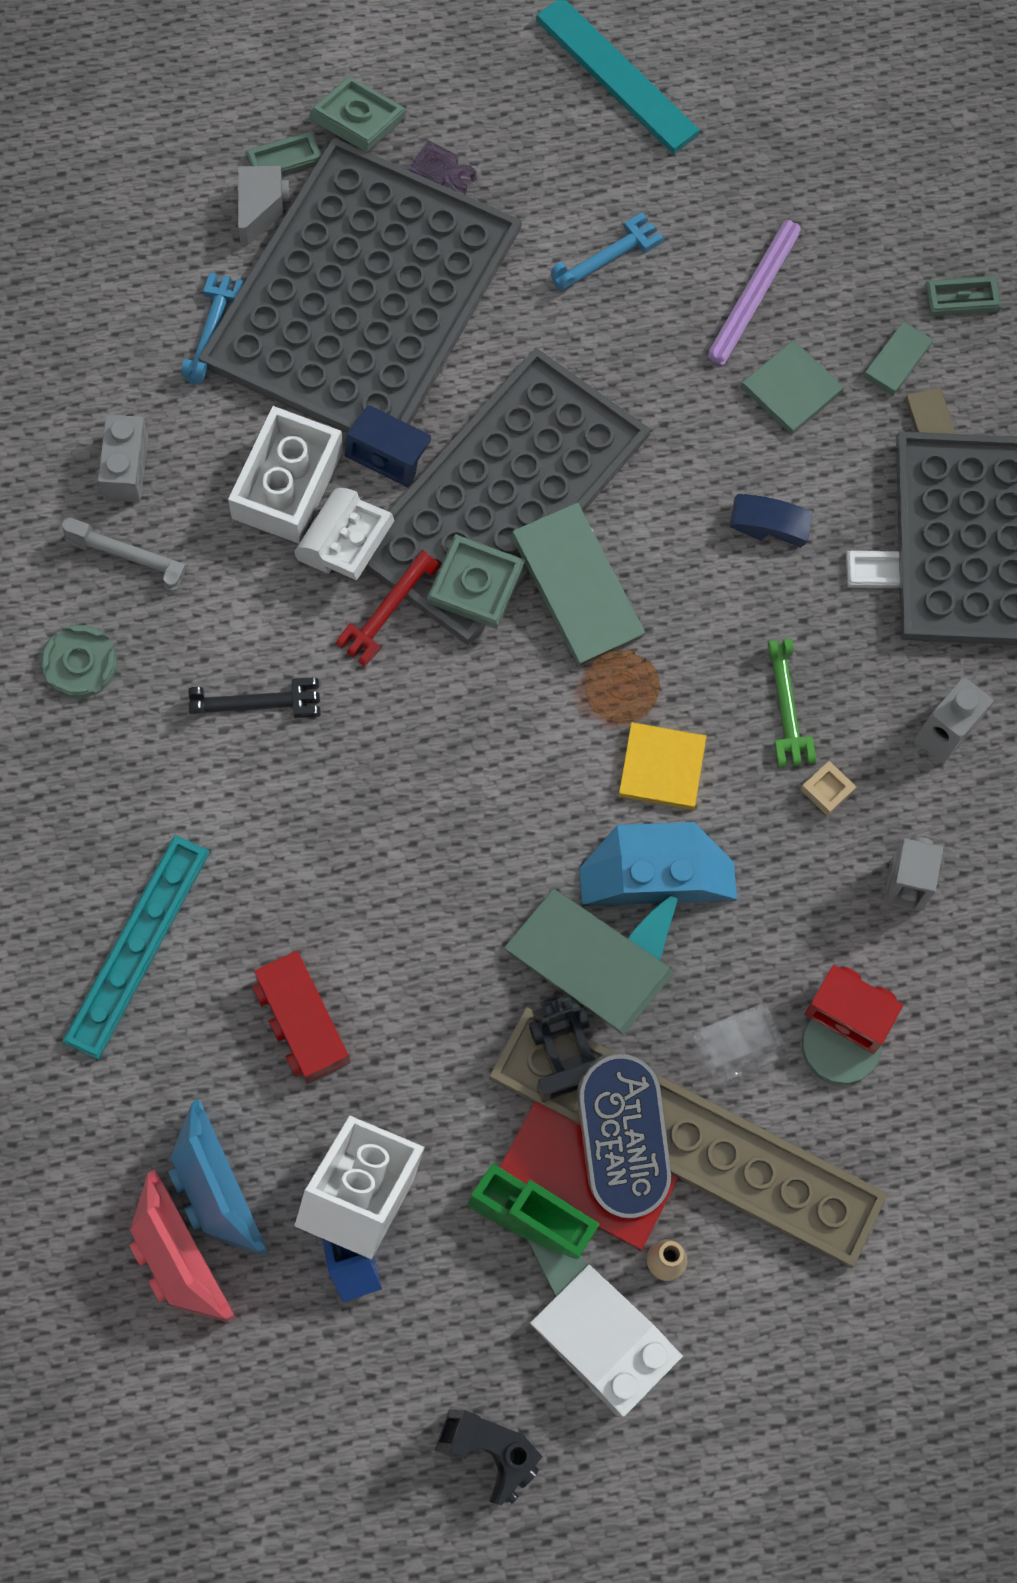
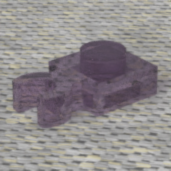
(442, 166)

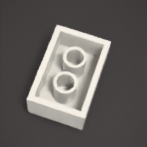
(286, 474)
(359, 1187)

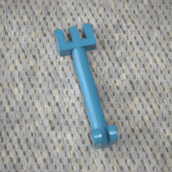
(636, 237)
(194, 370)

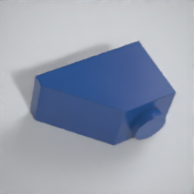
(351, 1272)

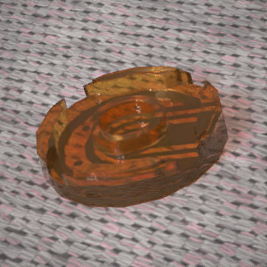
(624, 697)

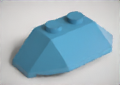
(654, 863)
(211, 1185)

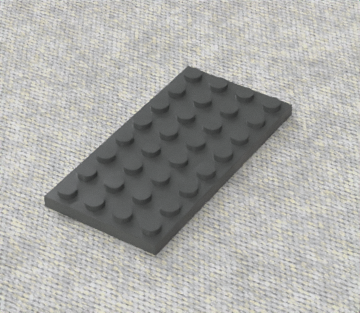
(519, 458)

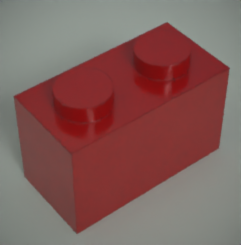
(854, 1008)

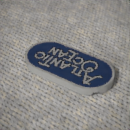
(624, 1135)

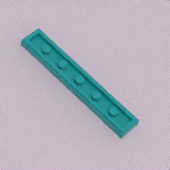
(618, 75)
(136, 947)

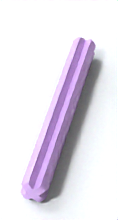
(754, 292)

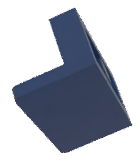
(386, 445)

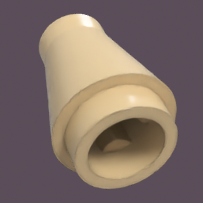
(662, 1268)

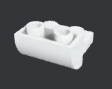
(344, 534)

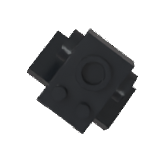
(554, 1020)
(469, 1432)

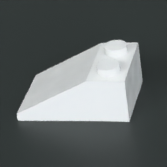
(606, 1341)

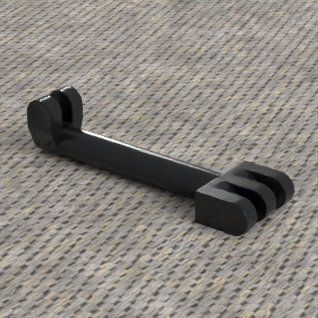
(297, 698)

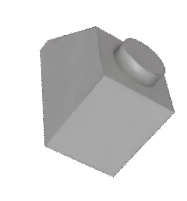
(259, 199)

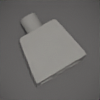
(958, 716)

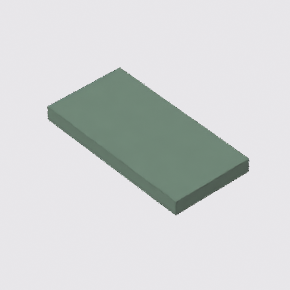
(577, 584)
(589, 961)

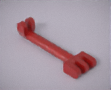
(364, 637)

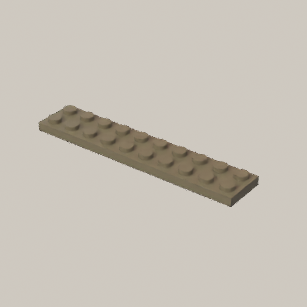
(725, 1156)

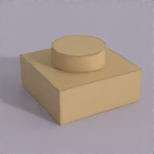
(828, 788)

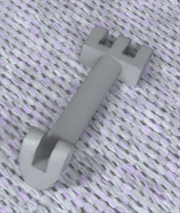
(80, 536)

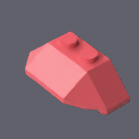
(173, 1255)

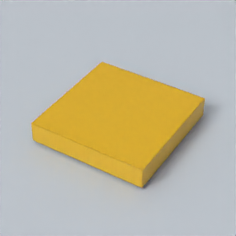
(662, 766)

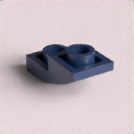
(768, 516)

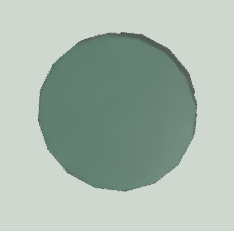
(79, 672)
(835, 1057)

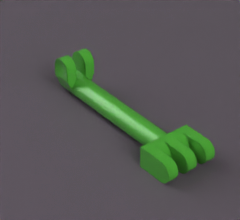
(793, 742)

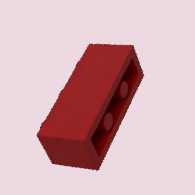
(300, 1018)

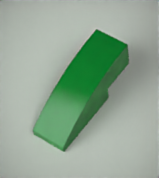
(532, 1212)

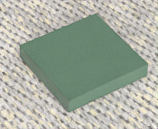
(357, 114)
(792, 387)
(476, 581)

